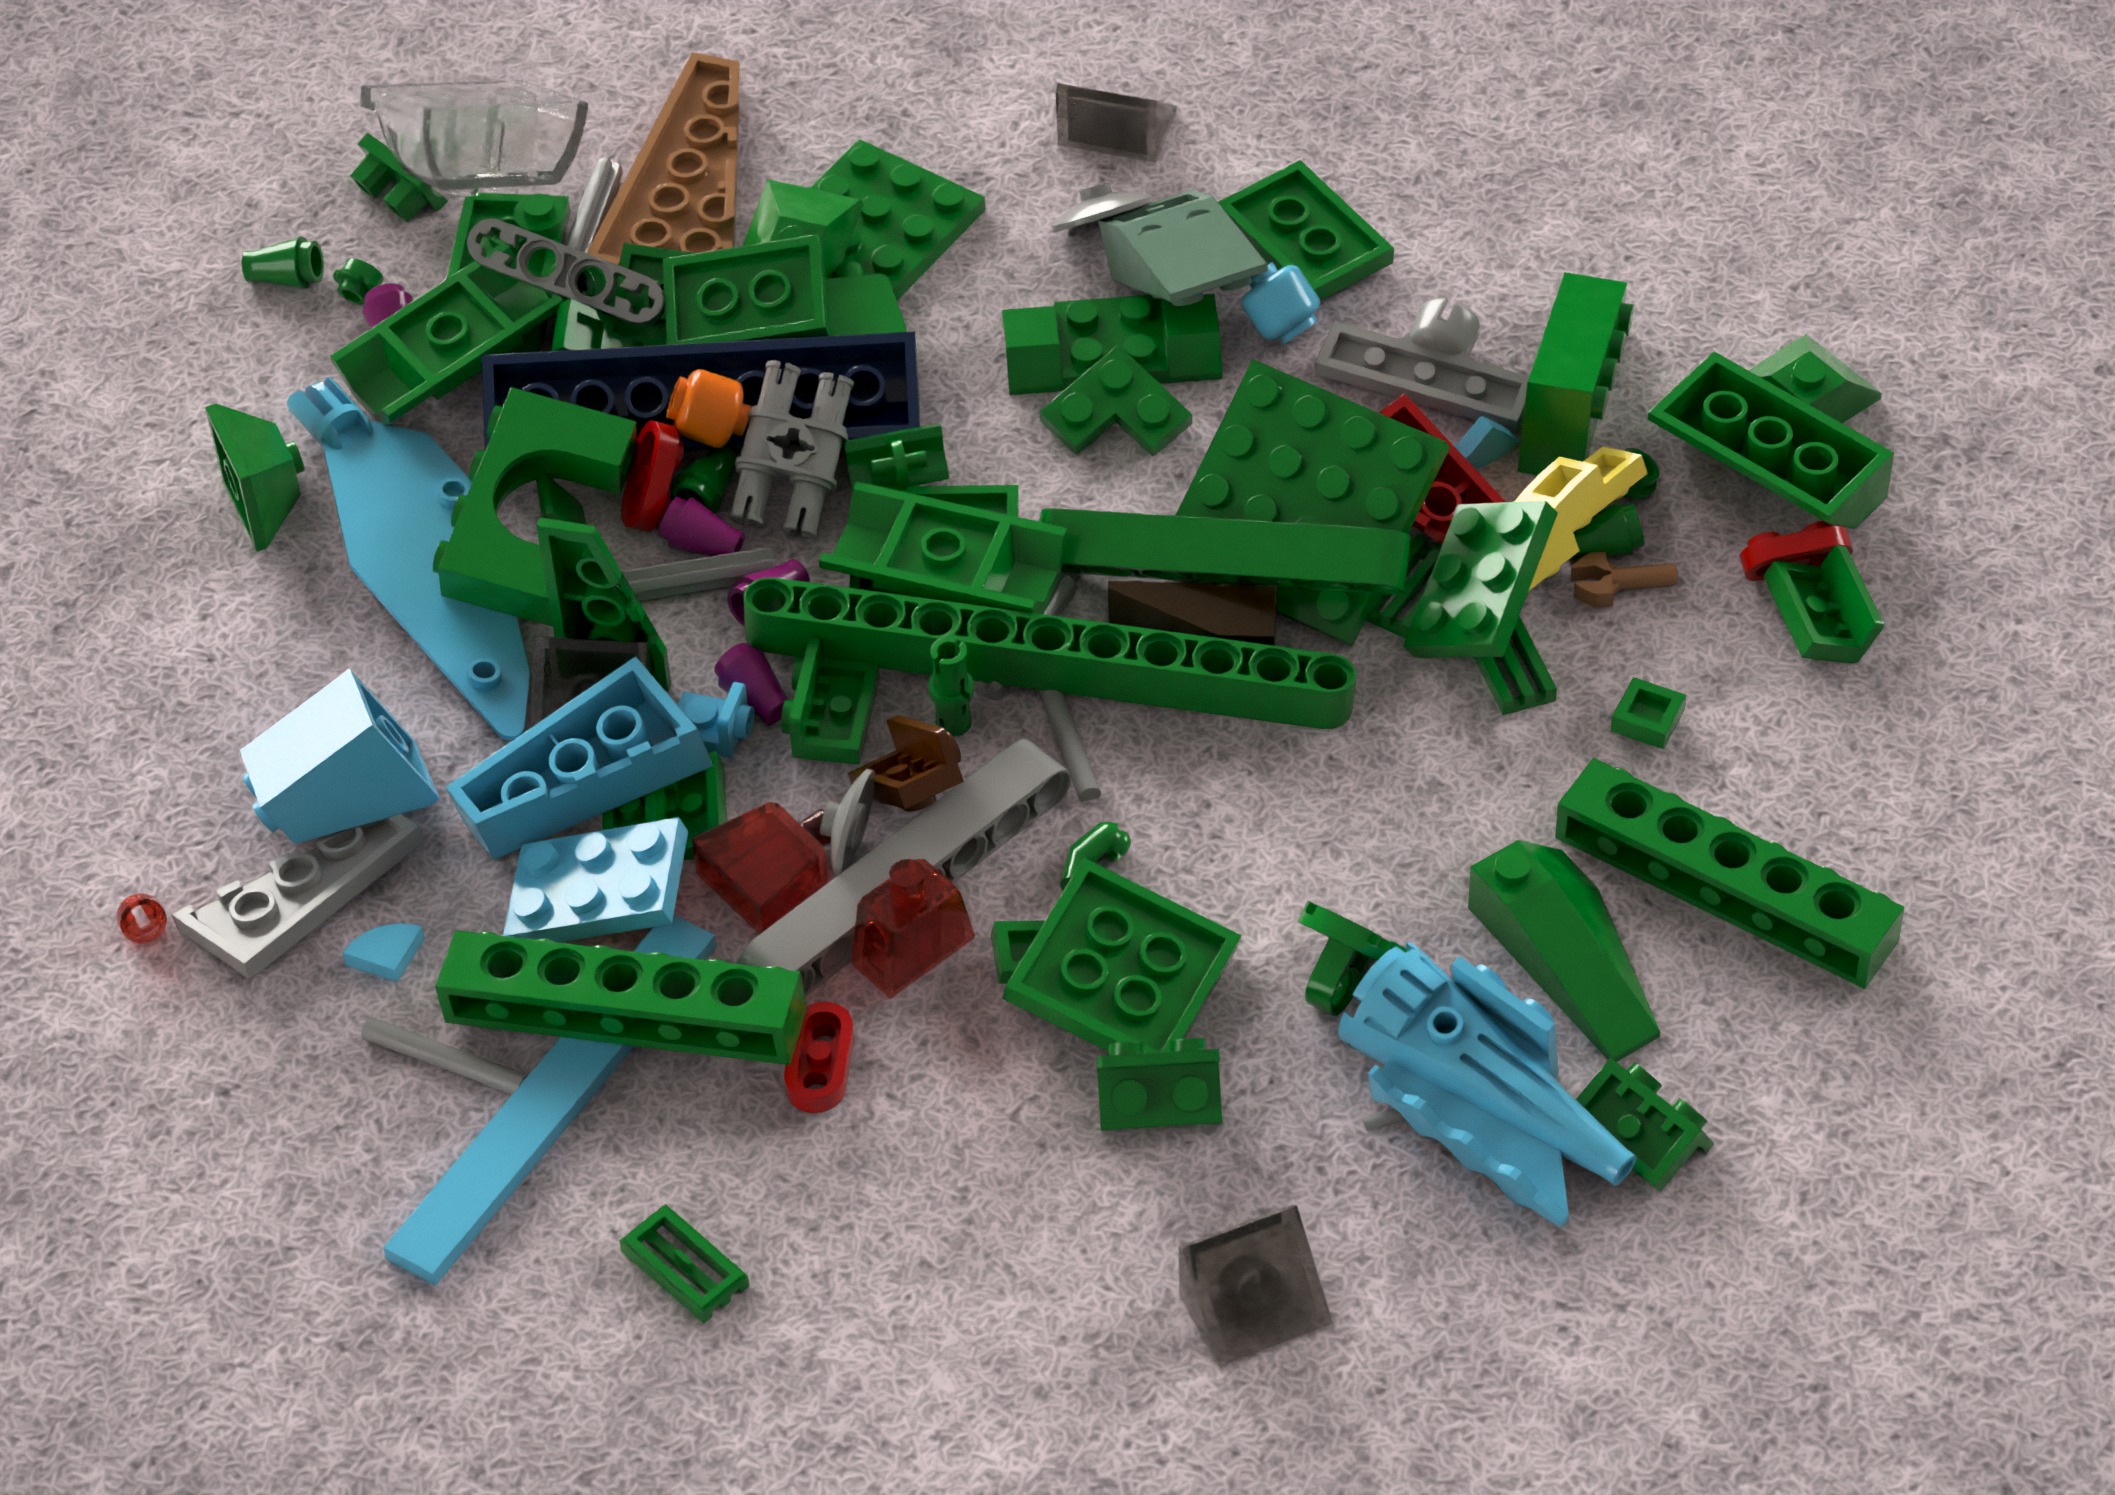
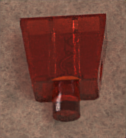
(763, 862)
(908, 926)

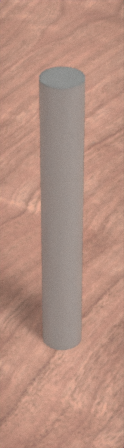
(1070, 745)
(442, 1055)

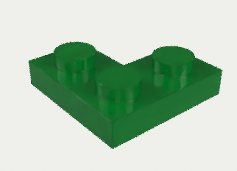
(1113, 393)

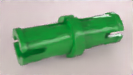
(951, 685)

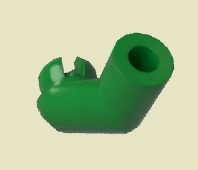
(1099, 841)

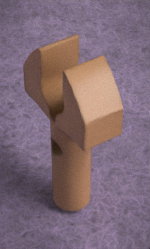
(1614, 579)

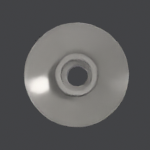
(1099, 203)
(848, 821)

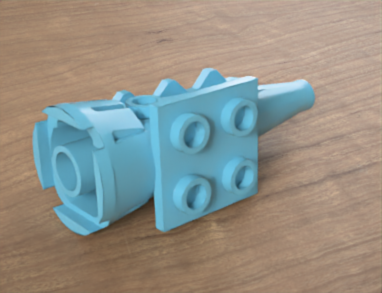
(1478, 1076)

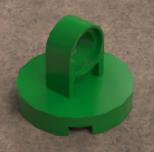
(1342, 959)

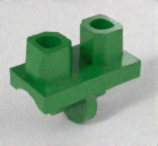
(380, 168)
(897, 458)

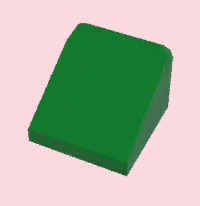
(557, 502)

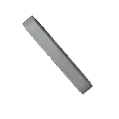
(568, 268)

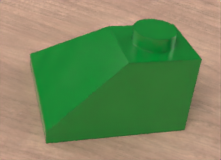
(799, 211)
(1818, 379)
(256, 470)

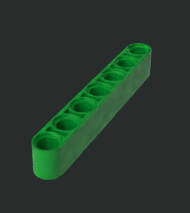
(1233, 551)

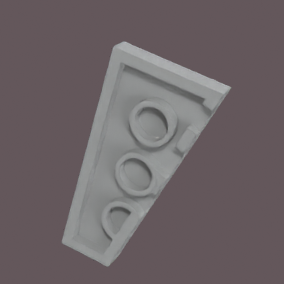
(274, 912)

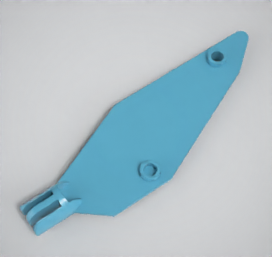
(393, 510)

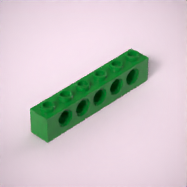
(1729, 872)
(622, 997)

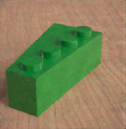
(1574, 370)

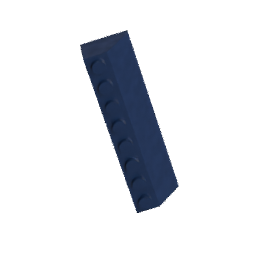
(641, 379)

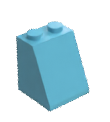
(335, 765)

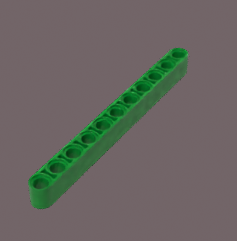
(1055, 653)

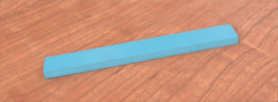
(520, 1133)

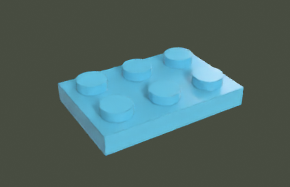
(597, 882)

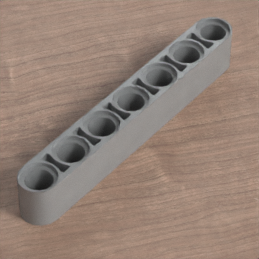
(948, 834)

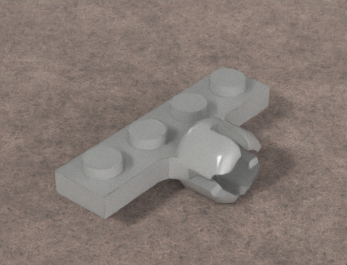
(1427, 366)

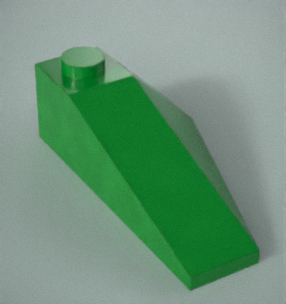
(591, 593)
(1565, 941)

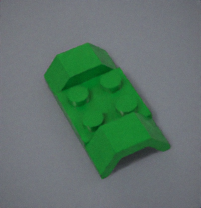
(441, 339)
(1061, 342)
(948, 550)

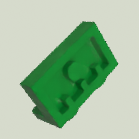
(1160, 1086)
(1644, 1122)

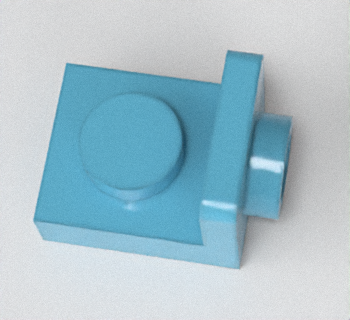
(720, 720)

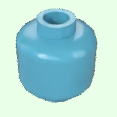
(1281, 303)

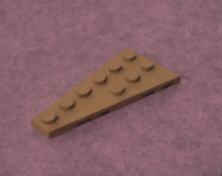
(686, 172)

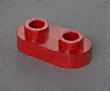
(650, 474)
(1803, 547)
(820, 1060)

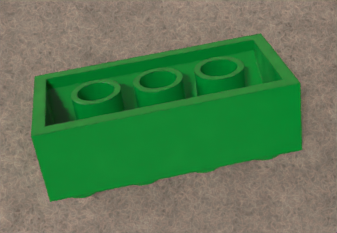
(1777, 441)

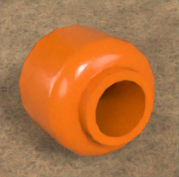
(708, 408)

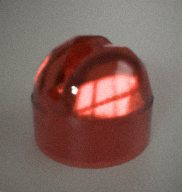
(153, 911)

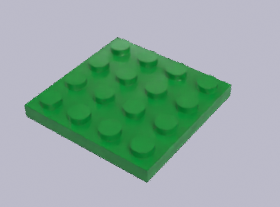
(1313, 460)

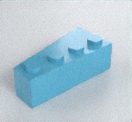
(580, 762)

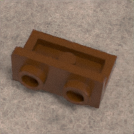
(918, 768)

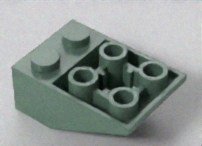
(1179, 249)

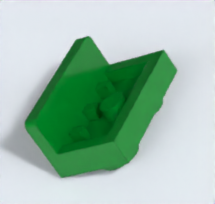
(1826, 607)
(829, 706)

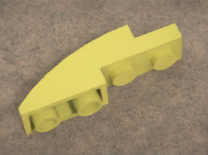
(1577, 494)

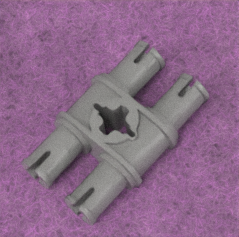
(772, 430)

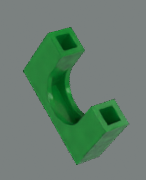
(527, 438)

